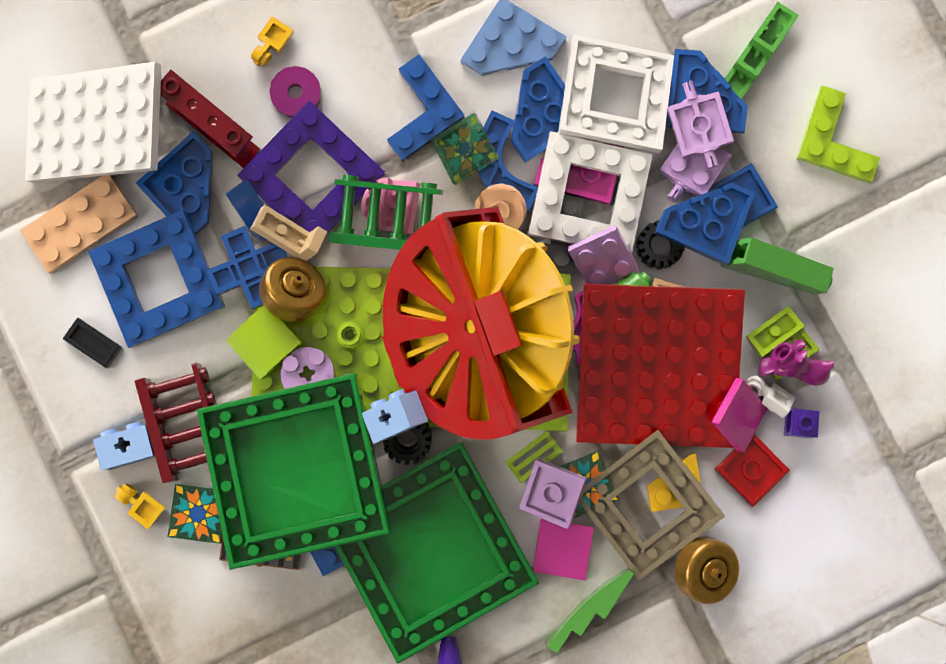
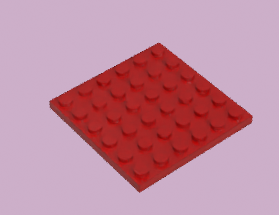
(657, 362)

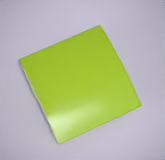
(779, 329)
(264, 341)

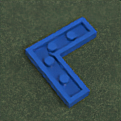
(440, 114)

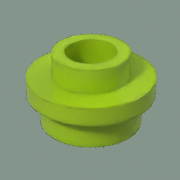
(343, 329)

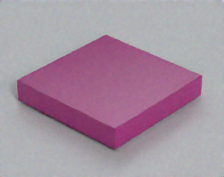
(739, 415)
(563, 550)

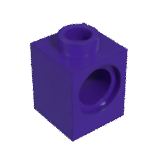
(802, 423)

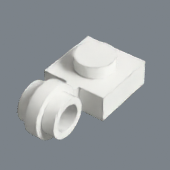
(775, 397)

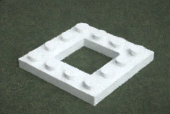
(580, 122)
(569, 150)

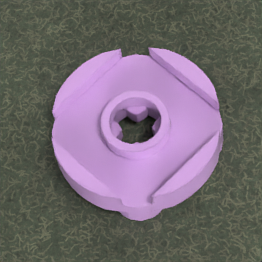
(299, 359)

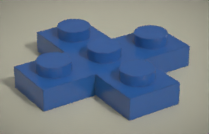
(245, 265)

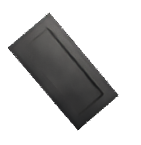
(92, 342)

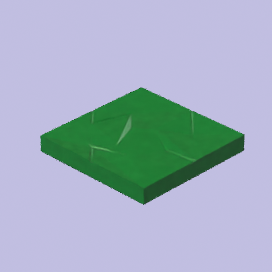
(293, 471)
(444, 557)

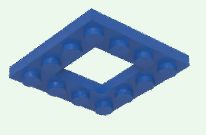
(115, 255)

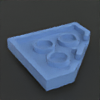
(511, 41)

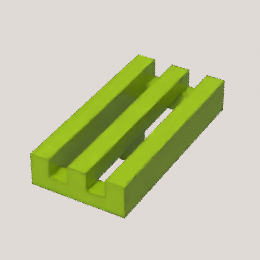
(551, 443)

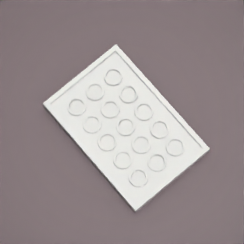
(93, 123)

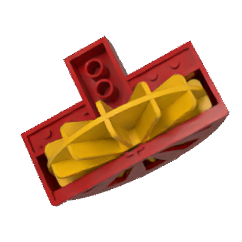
(441, 341)

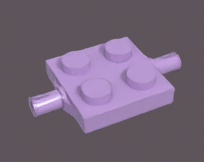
(700, 124)
(691, 172)

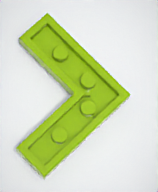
(822, 152)

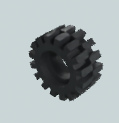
(649, 256)
(413, 452)

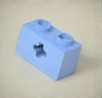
(394, 416)
(113, 456)

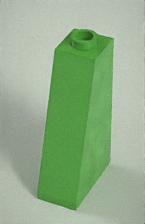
(780, 266)

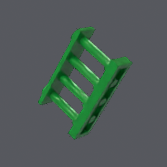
(371, 236)

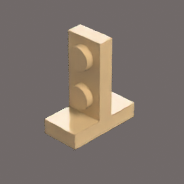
(287, 234)

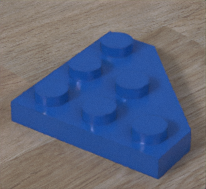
(695, 67)
(537, 109)
(183, 181)
(708, 222)

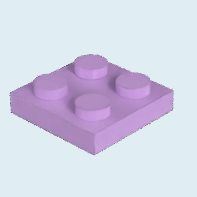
(603, 257)
(553, 493)

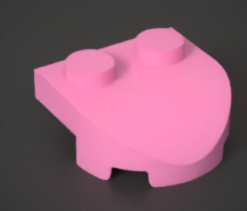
(387, 206)

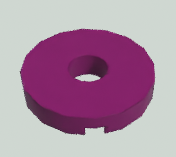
(289, 78)

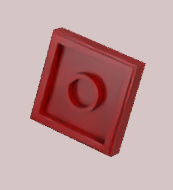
(752, 471)

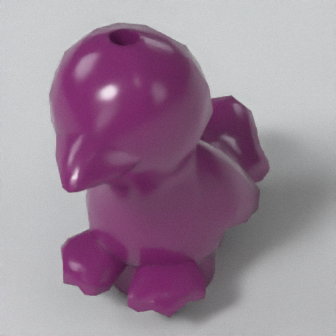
(793, 362)

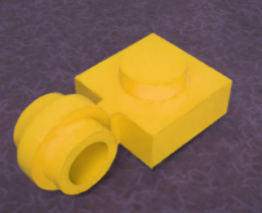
(274, 36)
(144, 509)

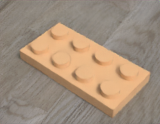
(78, 223)

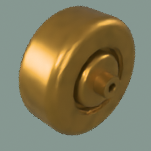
(292, 289)
(707, 570)

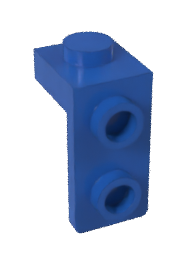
(246, 204)

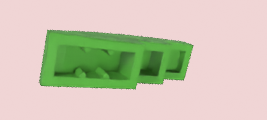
(760, 48)
(598, 602)

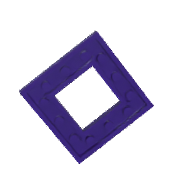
(307, 125)

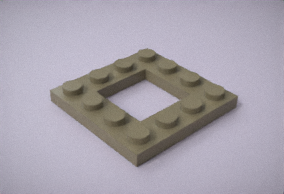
(697, 518)

